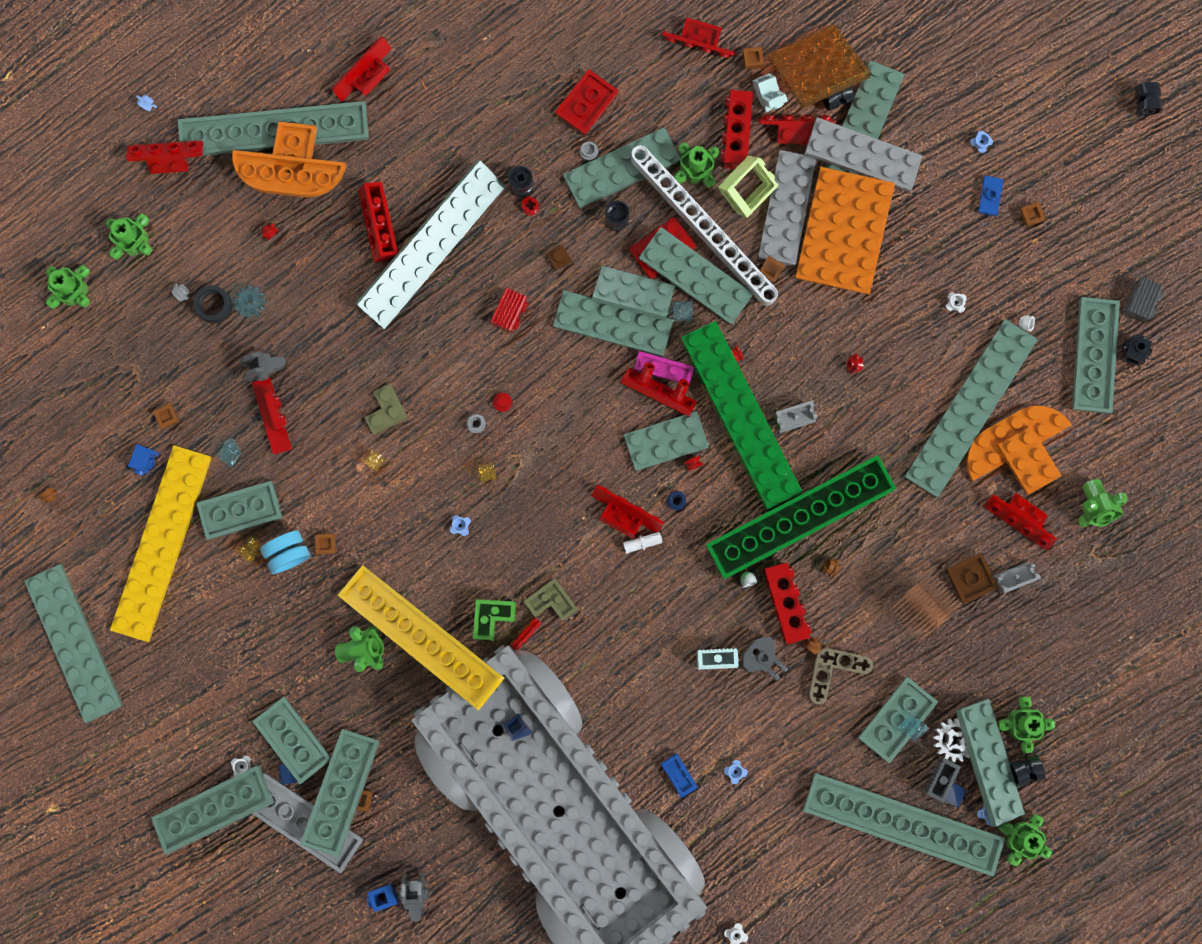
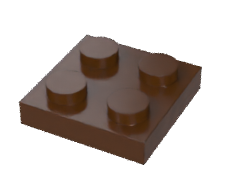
(972, 578)

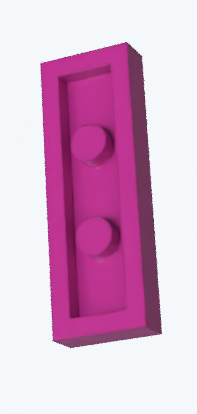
(664, 368)

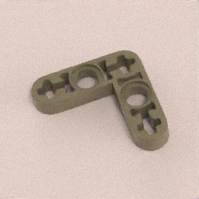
(828, 667)

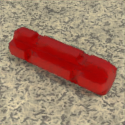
(525, 633)

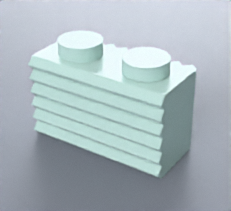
(717, 658)

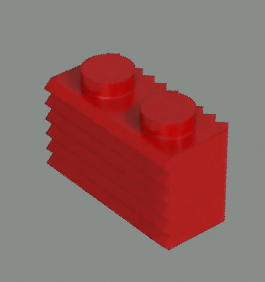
(509, 310)

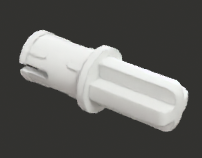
(642, 542)

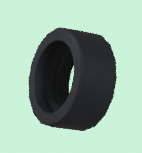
(204, 292)

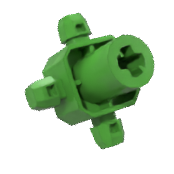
(696, 165)
(129, 236)
(67, 286)
(1100, 506)
(363, 649)
(1018, 724)
(1025, 840)

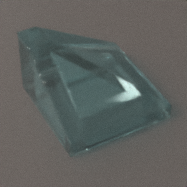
(682, 311)
(229, 452)
(913, 727)

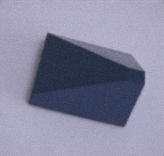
(516, 727)
(286, 776)
(955, 795)

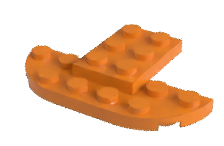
(290, 166)
(1019, 444)

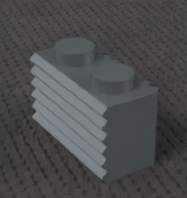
(1143, 300)
(941, 779)

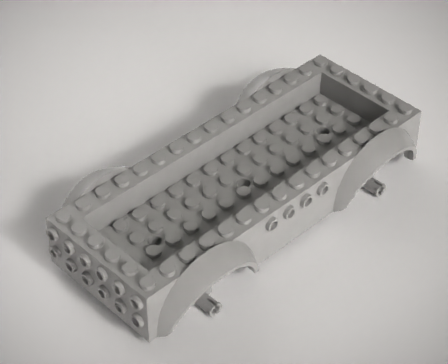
(571, 856)

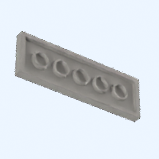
(863, 154)
(787, 207)
(290, 817)

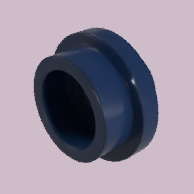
(676, 494)

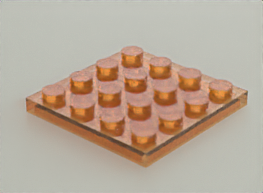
(819, 66)

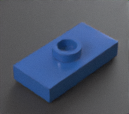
(990, 196)
(679, 775)

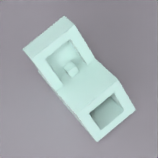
(768, 92)

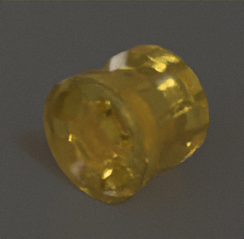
(373, 460)
(487, 472)

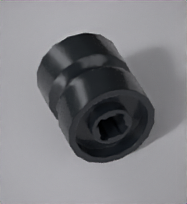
(843, 97)
(1148, 97)
(521, 181)
(617, 215)
(1027, 771)

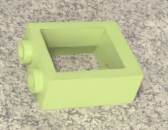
(727, 188)

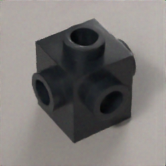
(1136, 350)

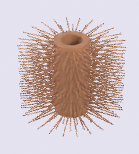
(926, 607)

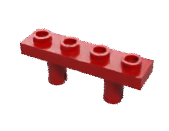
(650, 388)

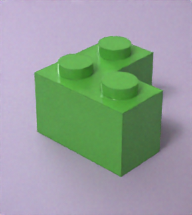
(487, 614)

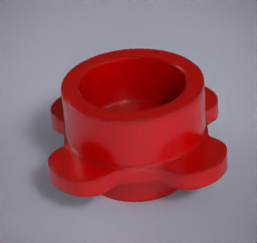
(269, 231)
(855, 363)

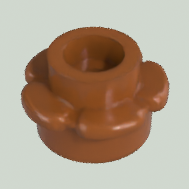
(48, 495)
(831, 567)
(814, 645)

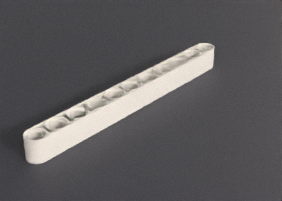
(701, 216)

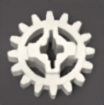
(948, 745)

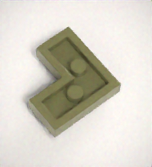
(391, 411)
(551, 595)

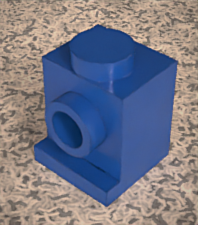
(142, 460)
(391, 897)

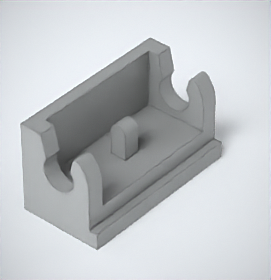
(795, 416)
(1016, 577)

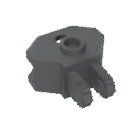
(261, 365)
(764, 658)
(413, 895)

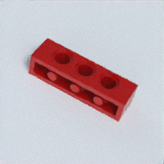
(742, 101)
(377, 222)
(783, 614)

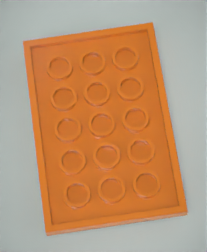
(844, 230)

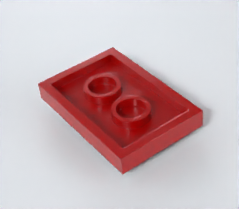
(586, 102)
(671, 226)

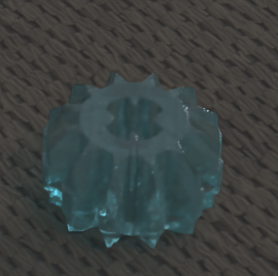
(249, 308)

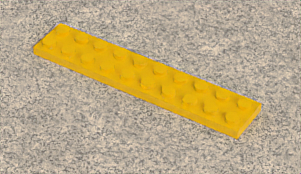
(161, 544)
(421, 637)

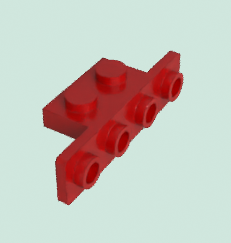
(700, 34)
(365, 72)
(792, 129)
(165, 156)
(272, 417)
(623, 514)
(1022, 517)

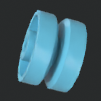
(285, 552)

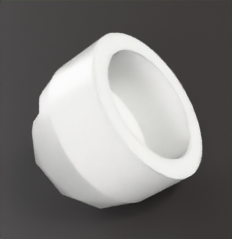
(1027, 323)
(748, 579)

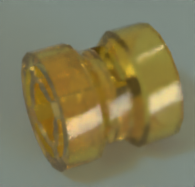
(253, 545)

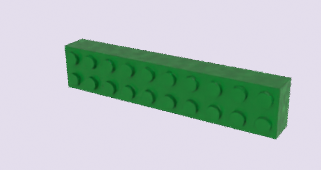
(740, 416)
(800, 517)

